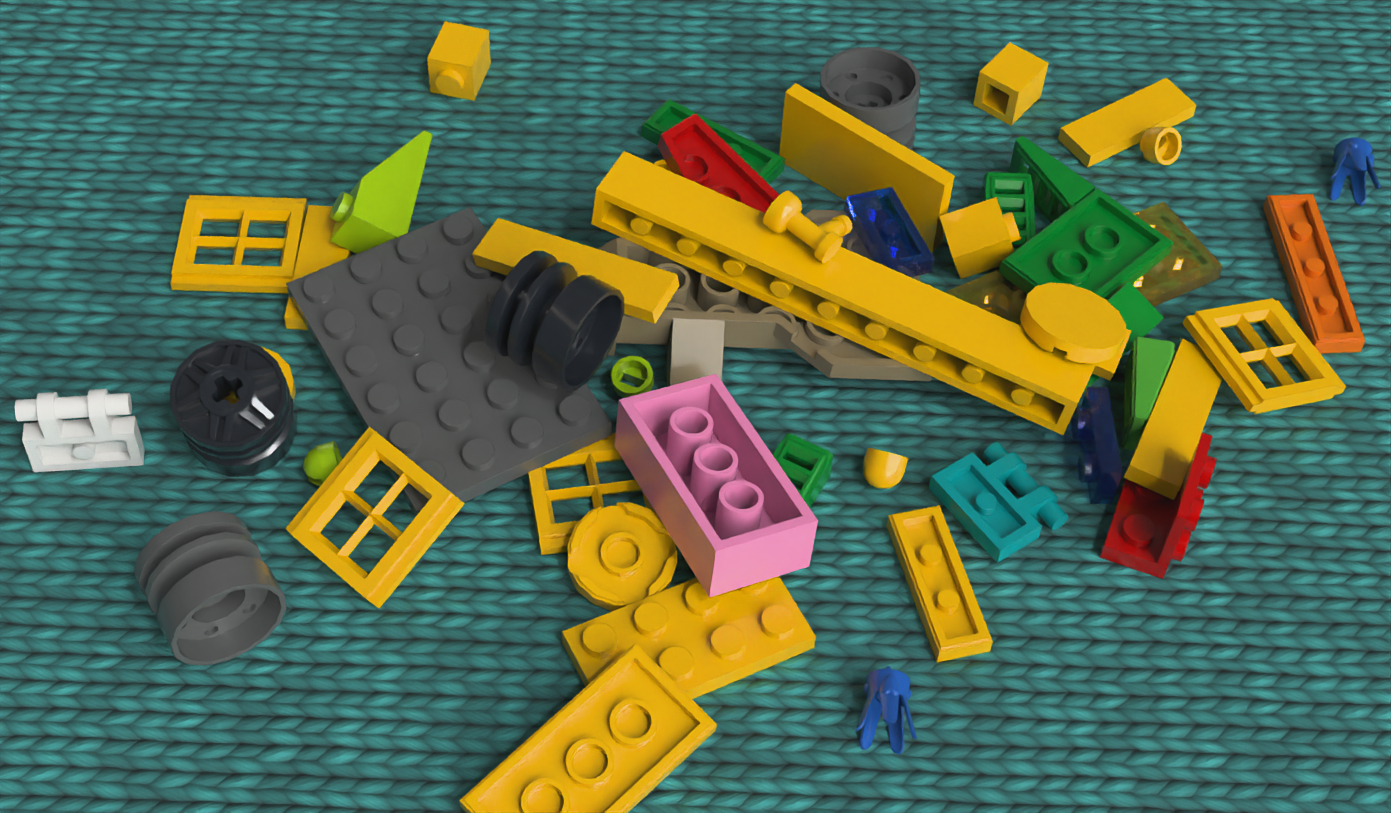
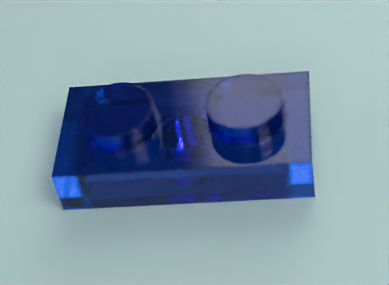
(889, 232)
(1100, 458)

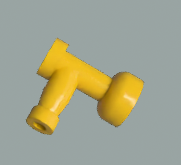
(824, 239)

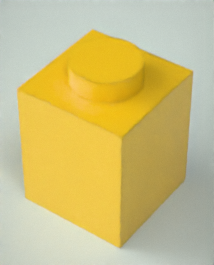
(459, 60)
(1010, 83)
(979, 236)

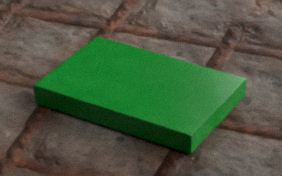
(1090, 247)

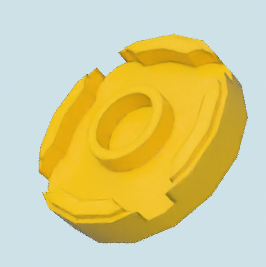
(1073, 322)
(620, 555)

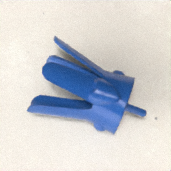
(1353, 159)
(886, 693)

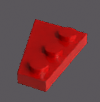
(705, 158)

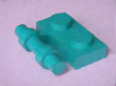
(988, 509)

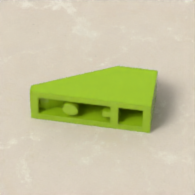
(382, 199)

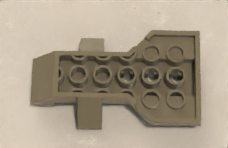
(712, 316)

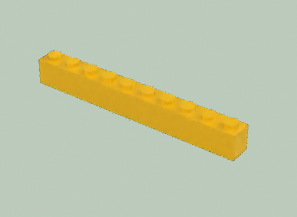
(843, 295)

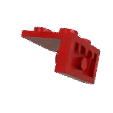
(1154, 528)

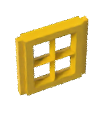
(238, 277)
(1233, 366)
(555, 536)
(408, 545)

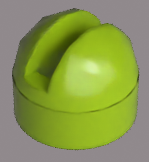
(635, 370)
(321, 462)

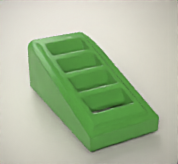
(1143, 379)

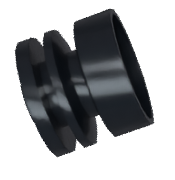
(554, 320)
(239, 436)

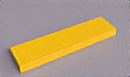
(643, 286)
(1175, 422)

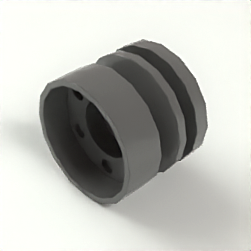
(876, 89)
(209, 588)

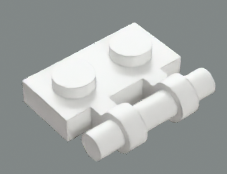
(81, 443)

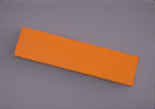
(1313, 273)

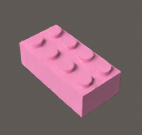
(714, 484)

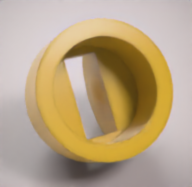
(1158, 150)
(883, 468)

